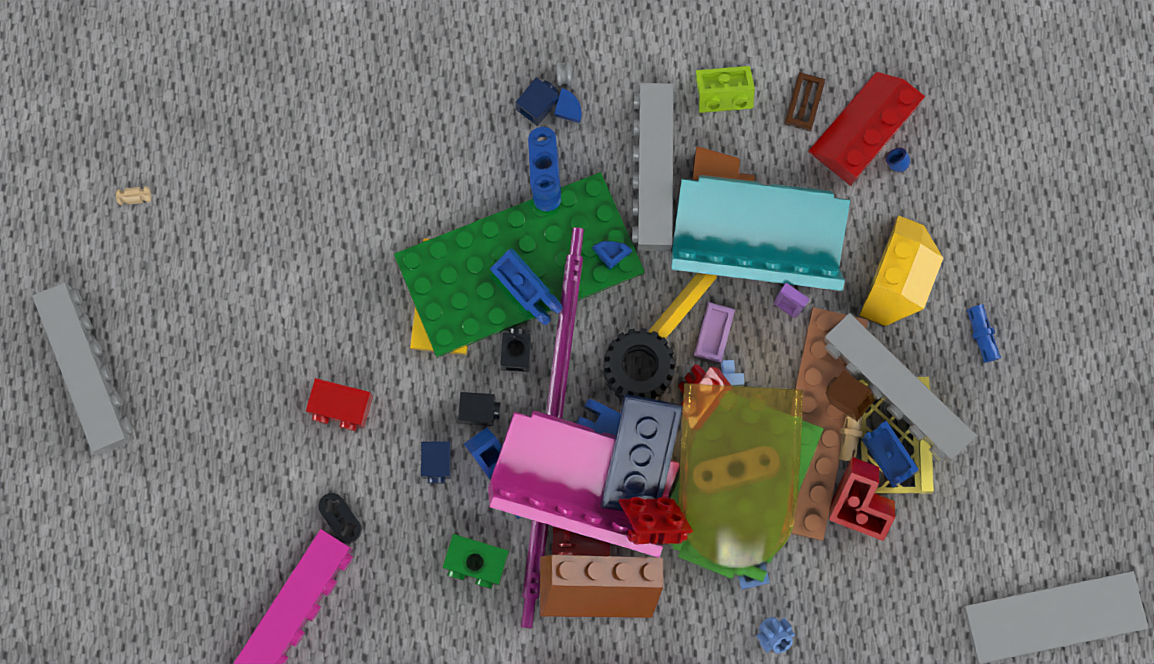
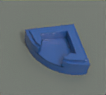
(568, 107)
(611, 252)

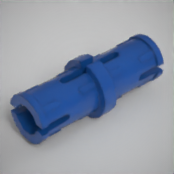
(983, 333)

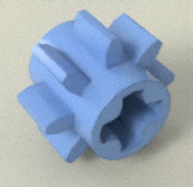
(775, 635)

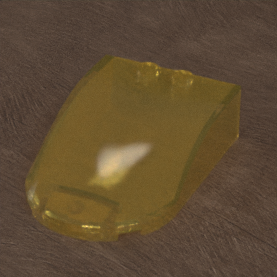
(740, 470)

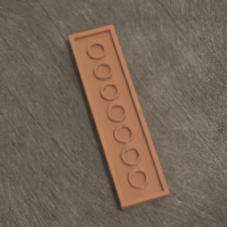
(814, 374)

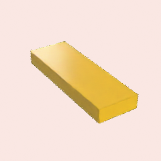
(682, 304)

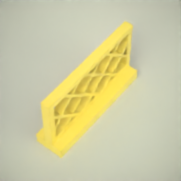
(921, 456)

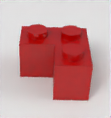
(858, 505)

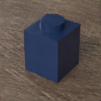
(537, 101)
(436, 461)

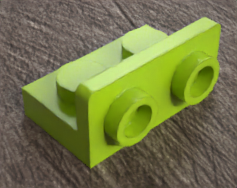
(725, 89)

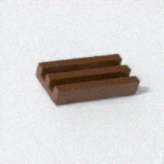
(799, 123)

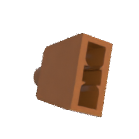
(717, 165)

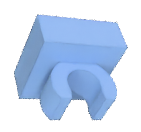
(728, 371)

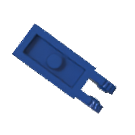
(525, 285)

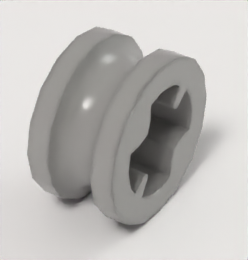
(564, 74)

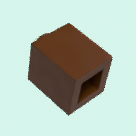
(849, 395)

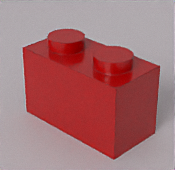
(339, 404)

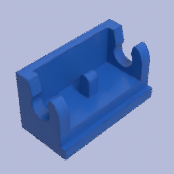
(890, 454)

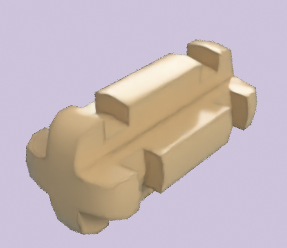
(133, 195)

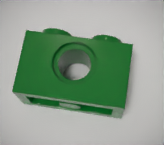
(463, 548)

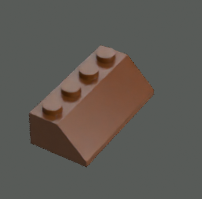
(600, 586)

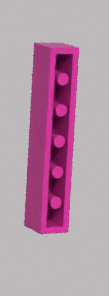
(297, 601)

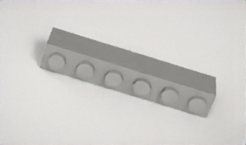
(655, 167)
(82, 368)
(899, 388)

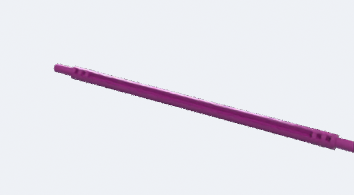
(555, 408)

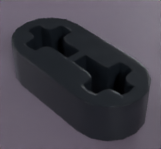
(334, 522)

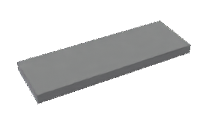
(1055, 617)

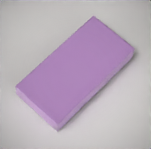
(714, 332)

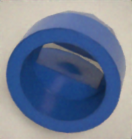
(898, 159)

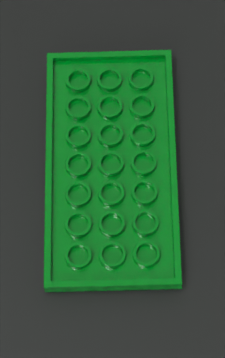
(464, 299)

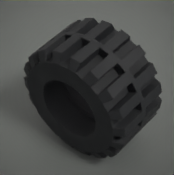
(643, 342)

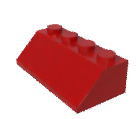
(866, 125)

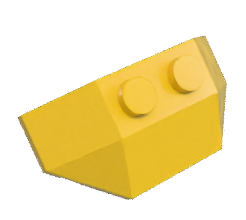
(903, 274)

